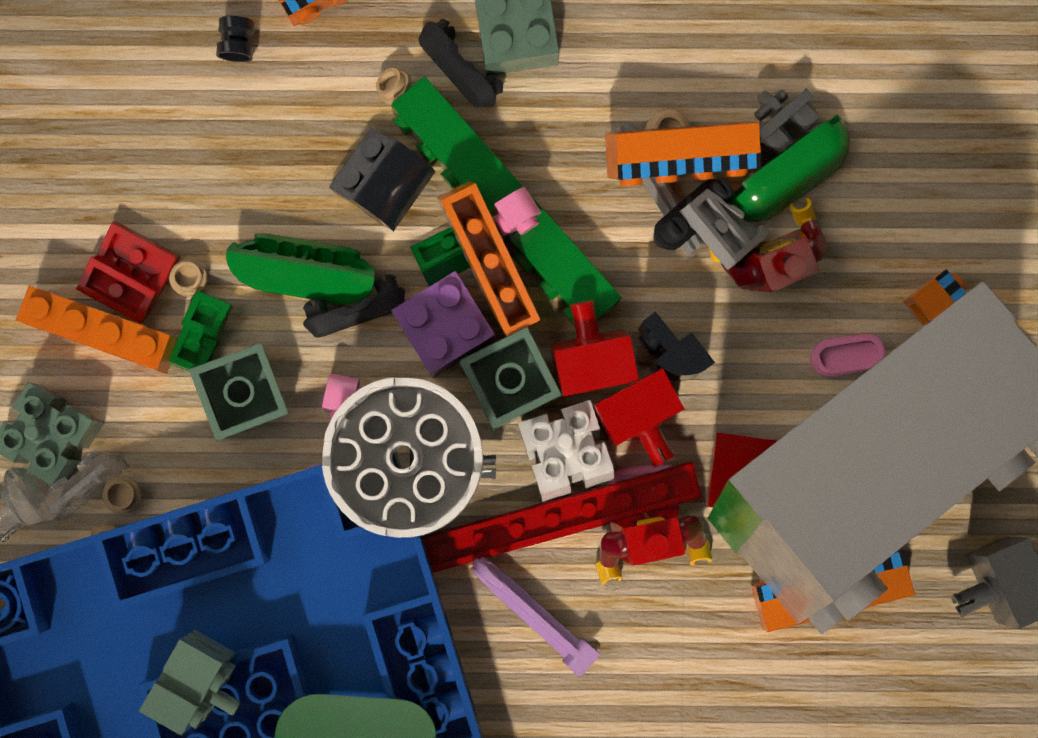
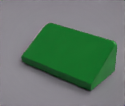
(439, 256)

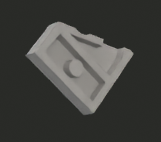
(723, 228)

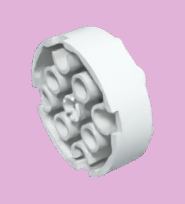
(361, 449)

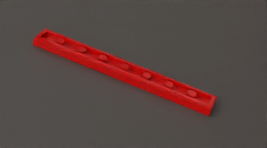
(562, 516)

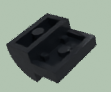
(382, 178)
(679, 359)

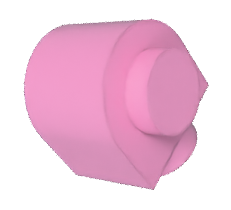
(516, 213)
(338, 390)

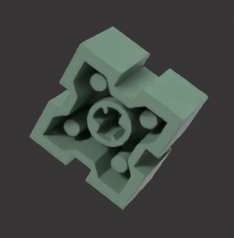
(47, 434)
(191, 684)

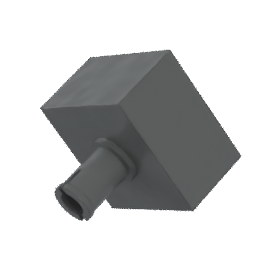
(1006, 582)

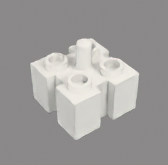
(566, 451)

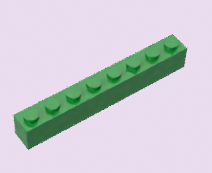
(467, 158)

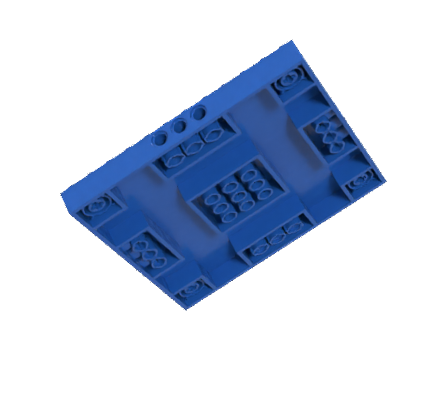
(258, 570)

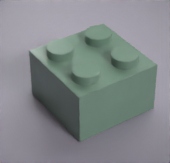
(517, 35)
(510, 378)
(238, 391)

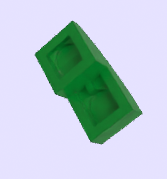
(200, 331)

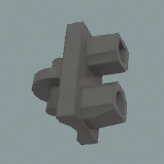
(798, 110)

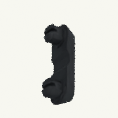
(438, 44)
(673, 228)
(323, 322)

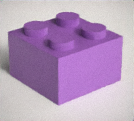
(444, 324)

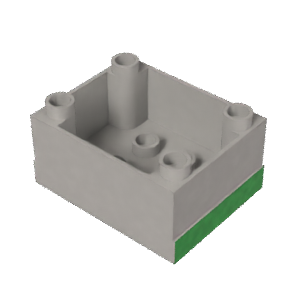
(886, 460)

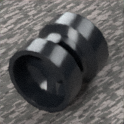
(235, 39)

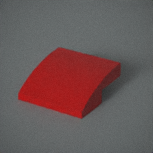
(128, 272)
(730, 456)

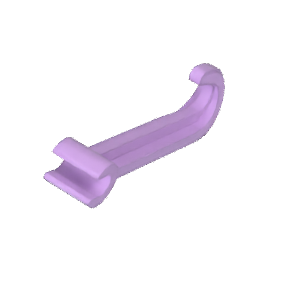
(577, 653)

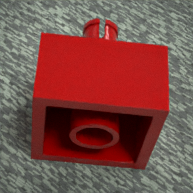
(593, 357)
(639, 413)

